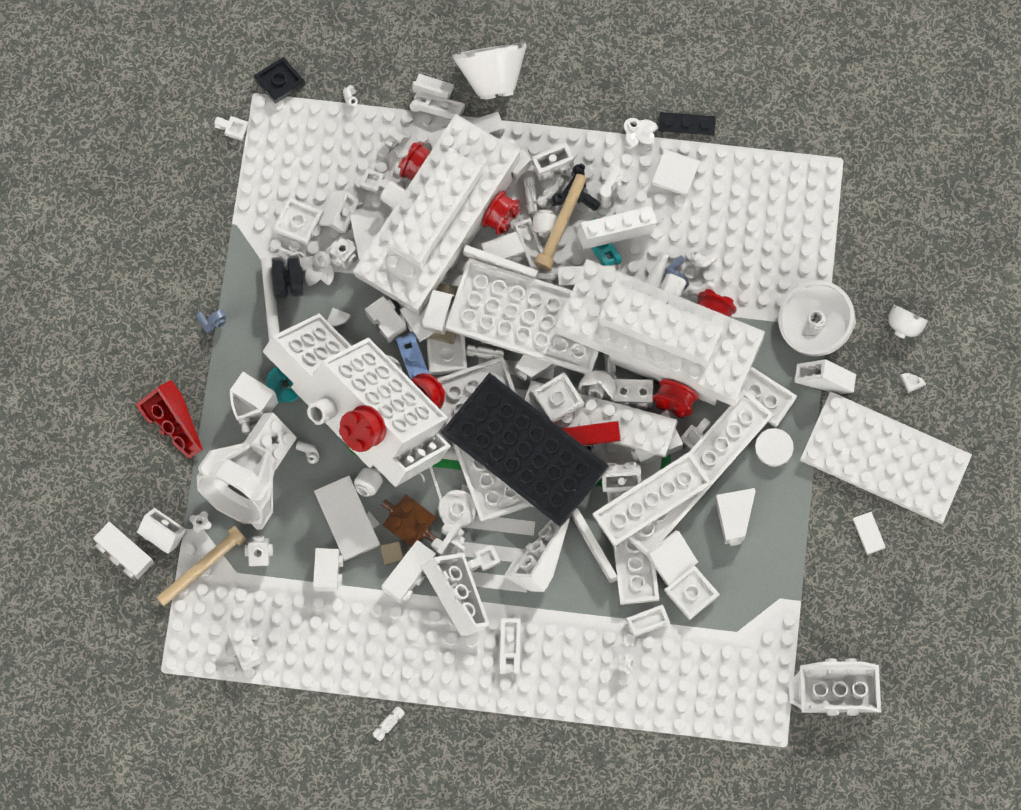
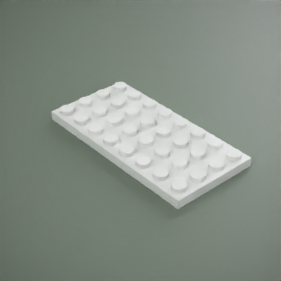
(516, 316)
(886, 457)
(488, 492)

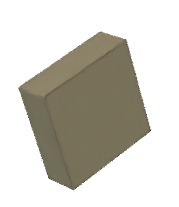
(391, 553)

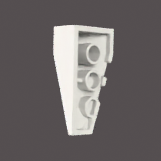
(539, 562)

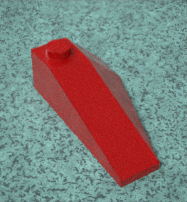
(169, 411)

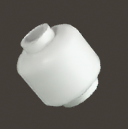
(543, 223)
(368, 481)

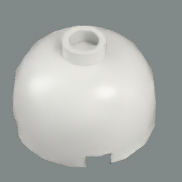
(906, 322)
(598, 385)

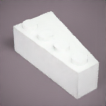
(457, 592)

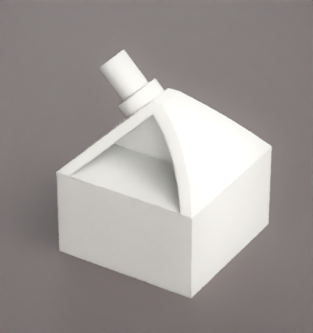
(251, 400)

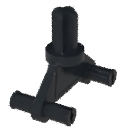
(585, 198)

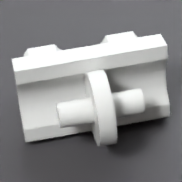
(452, 542)

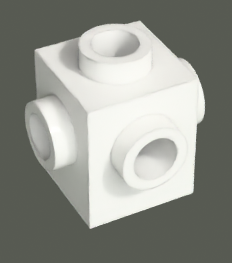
(344, 258)
(261, 557)

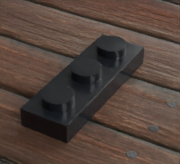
(687, 123)

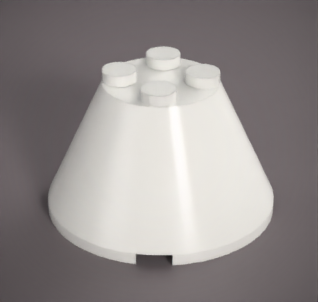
(492, 69)

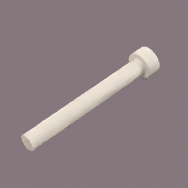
(270, 297)

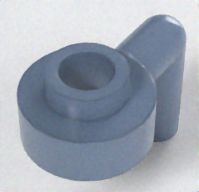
(670, 269)
(216, 320)

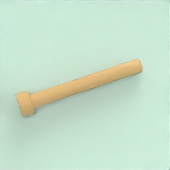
(544, 260)
(234, 537)

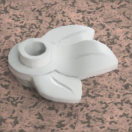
(641, 133)
(317, 271)

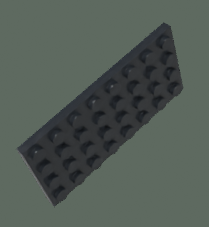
(525, 449)

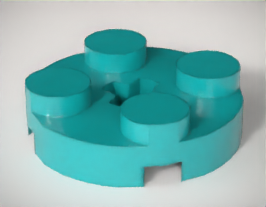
(274, 381)

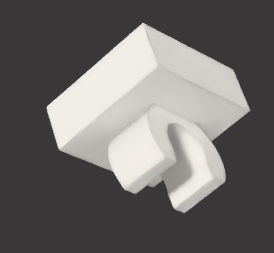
(396, 136)

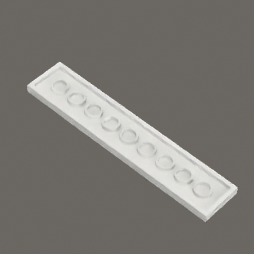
(714, 455)

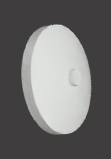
(816, 318)

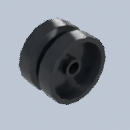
(288, 276)

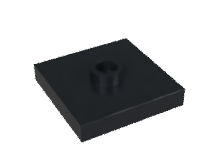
(279, 80)

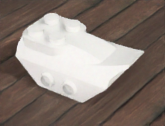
(836, 687)

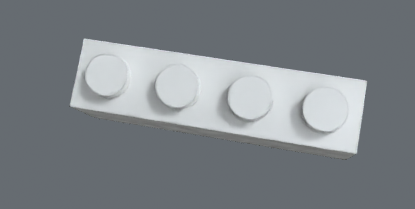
(616, 227)

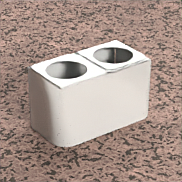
(436, 311)

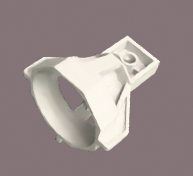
(247, 468)

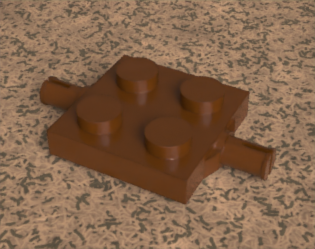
(409, 521)

